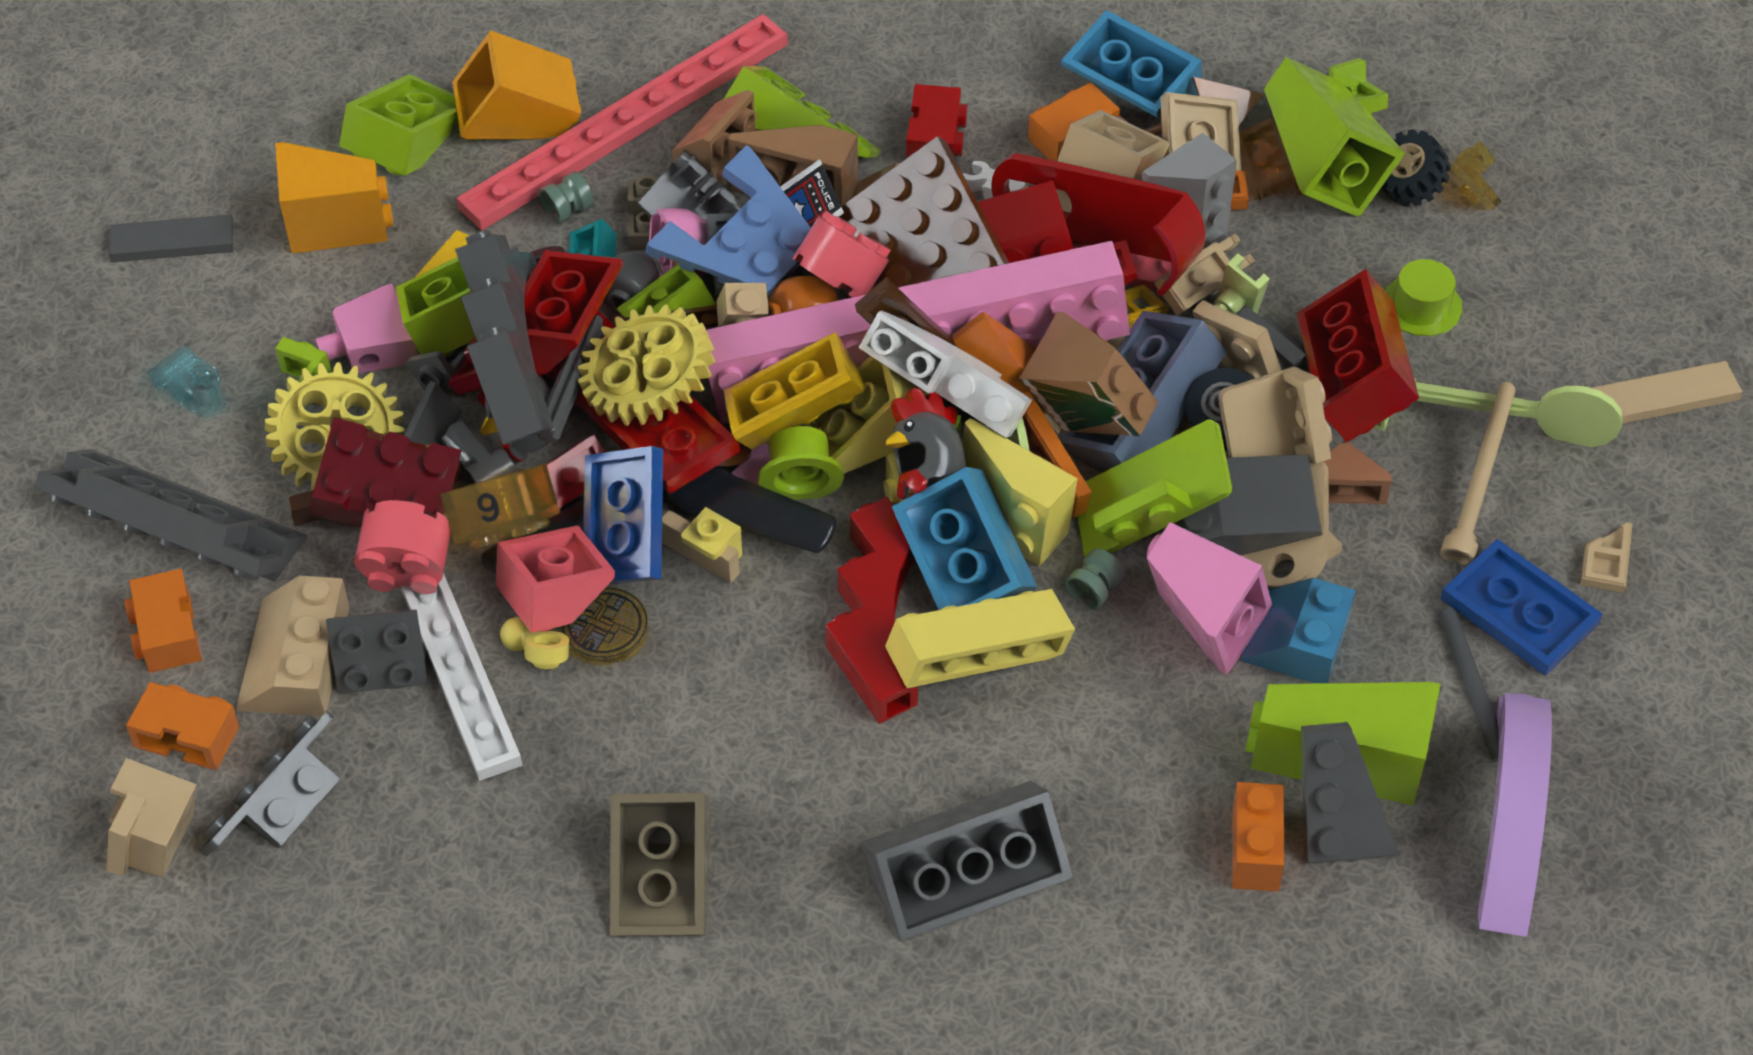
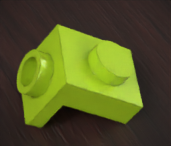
(1353, 76)
(296, 355)

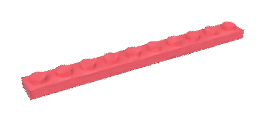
(621, 121)

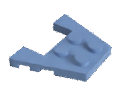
(754, 243)

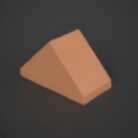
(1356, 477)

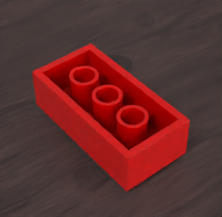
(1358, 355)

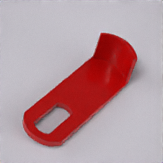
(1117, 208)

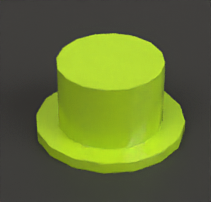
(1425, 298)
(801, 464)

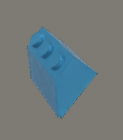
(1132, 63)
(963, 541)

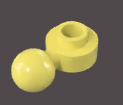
(541, 648)

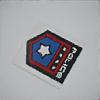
(812, 193)

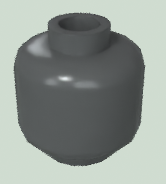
(635, 275)

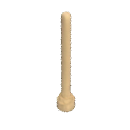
(1461, 542)

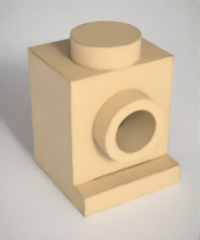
(741, 303)

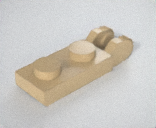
(1202, 276)

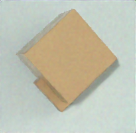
(147, 818)

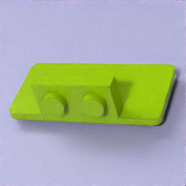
(1156, 489)

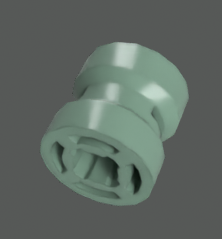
(567, 197)
(1098, 574)

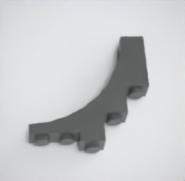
(499, 324)

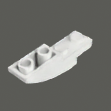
(946, 370)

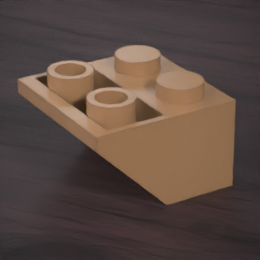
(710, 135)

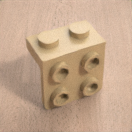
(1276, 416)

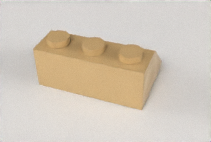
(291, 650)

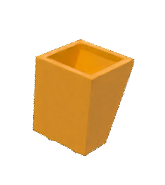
(515, 92)
(330, 198)

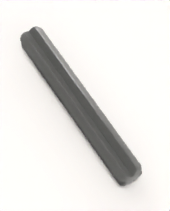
(567, 385)

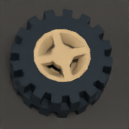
(1431, 170)

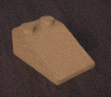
(794, 149)

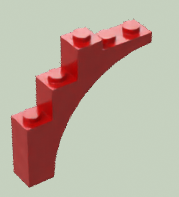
(872, 592)

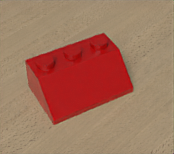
(1028, 222)
(563, 301)

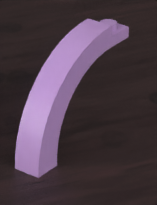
(1517, 814)

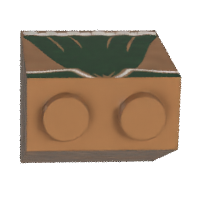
(1086, 382)

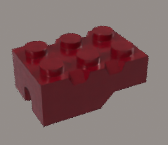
(376, 467)

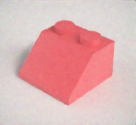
(551, 576)

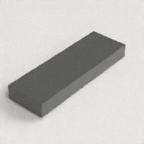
(171, 238)

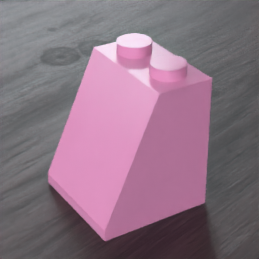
(1210, 591)

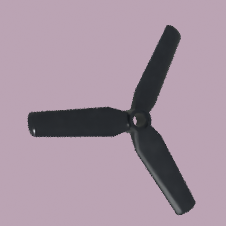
(732, 497)

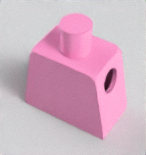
(370, 332)

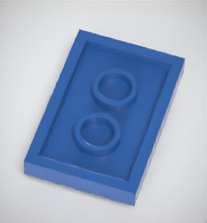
(626, 511)
(1521, 606)

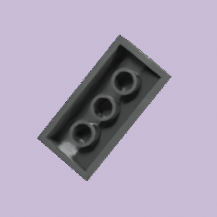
(967, 859)

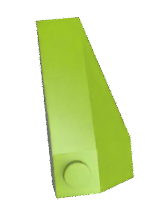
(779, 105)

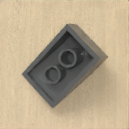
(1268, 505)

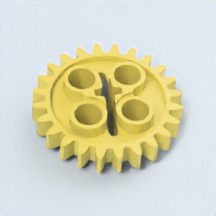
(646, 365)
(336, 394)

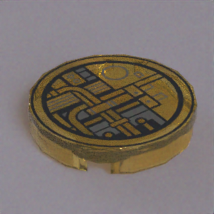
(609, 629)

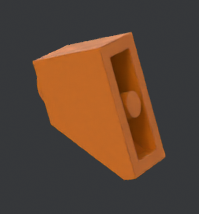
(996, 347)

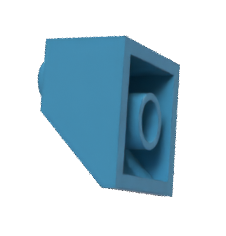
(1302, 630)

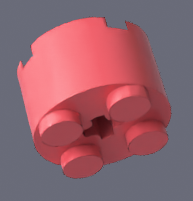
(840, 257)
(402, 547)

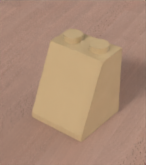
(1109, 146)

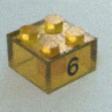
(494, 506)

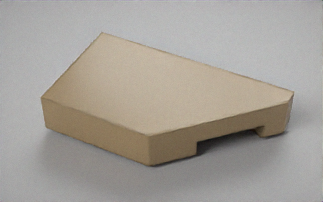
(1607, 560)

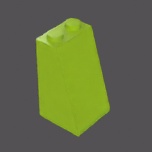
(1330, 138)
(1387, 720)

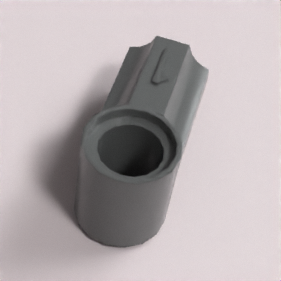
(478, 457)

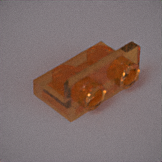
(1265, 159)

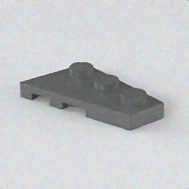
(1339, 799)

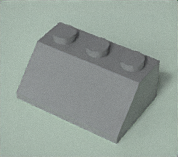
(1206, 176)

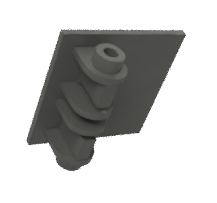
(689, 187)
(377, 651)

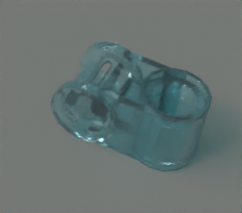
(190, 382)

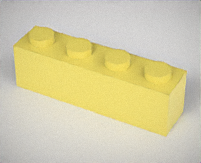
(979, 637)

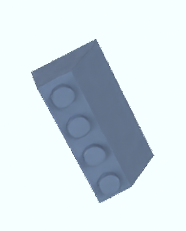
(1168, 358)

